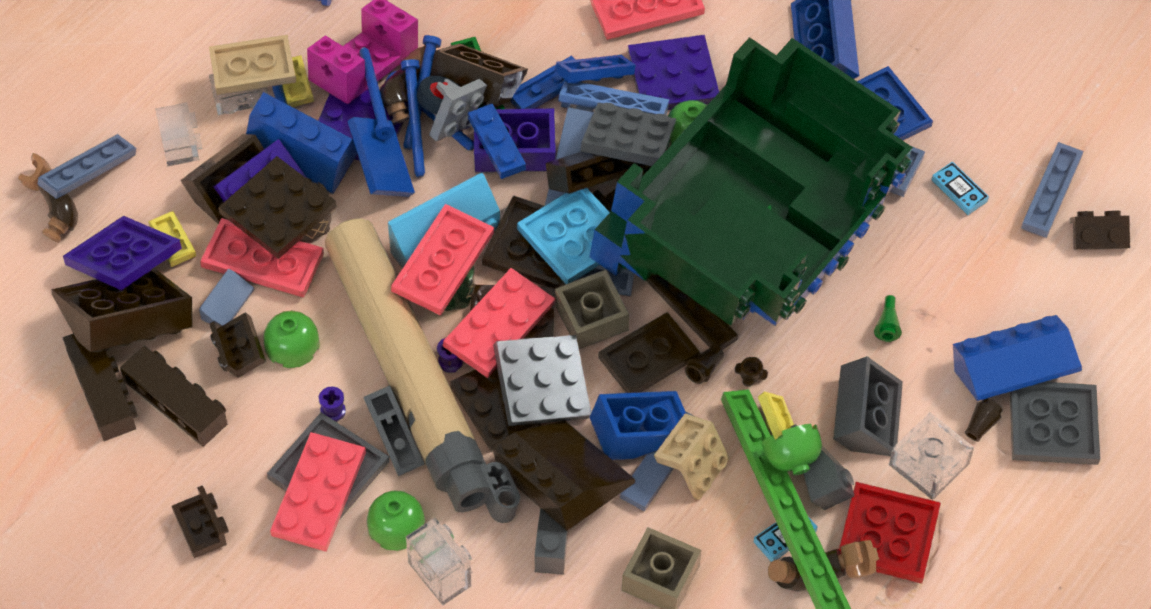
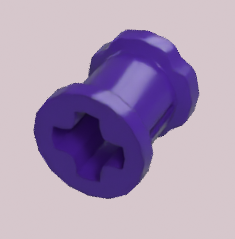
(445, 356)
(334, 396)

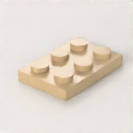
(252, 64)

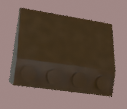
(116, 317)
(561, 471)

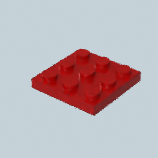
(898, 527)

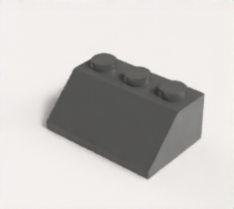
(867, 408)

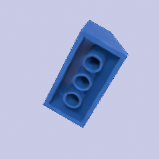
(828, 31)
(315, 147)
(1016, 357)

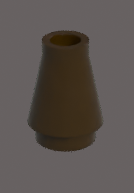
(703, 365)
(983, 419)

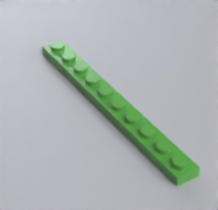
(784, 504)

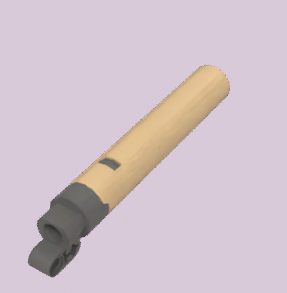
(417, 376)

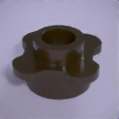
(753, 364)

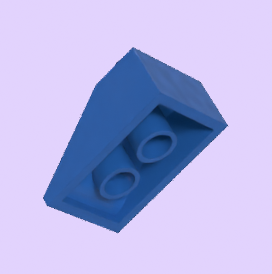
(635, 422)

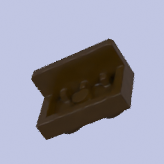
(1101, 232)
(237, 345)
(200, 523)

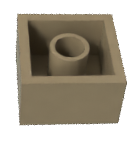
(592, 309)
(661, 570)

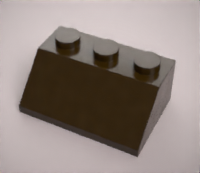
(467, 64)
(202, 180)

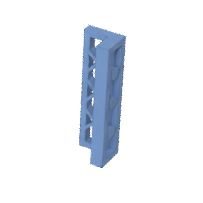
(589, 95)

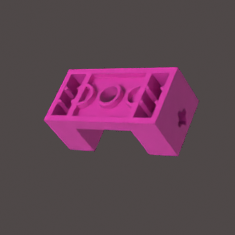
(386, 33)

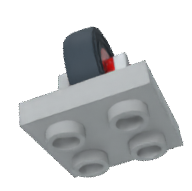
(449, 103)

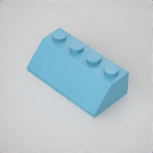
(470, 197)

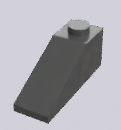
(393, 430)
(828, 481)
(550, 545)

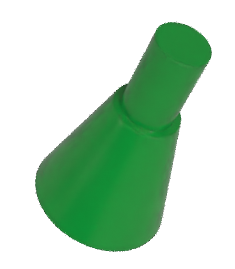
(888, 325)

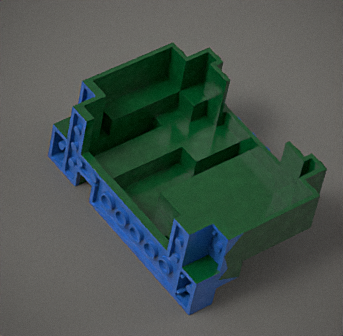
(777, 136)

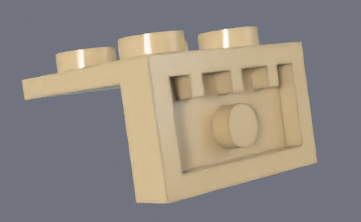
(695, 451)

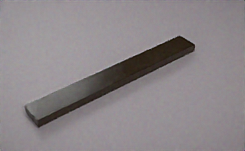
(701, 320)

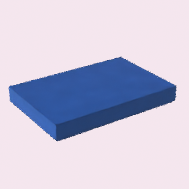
(889, 87)
(380, 160)

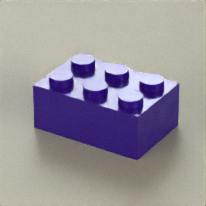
(532, 133)

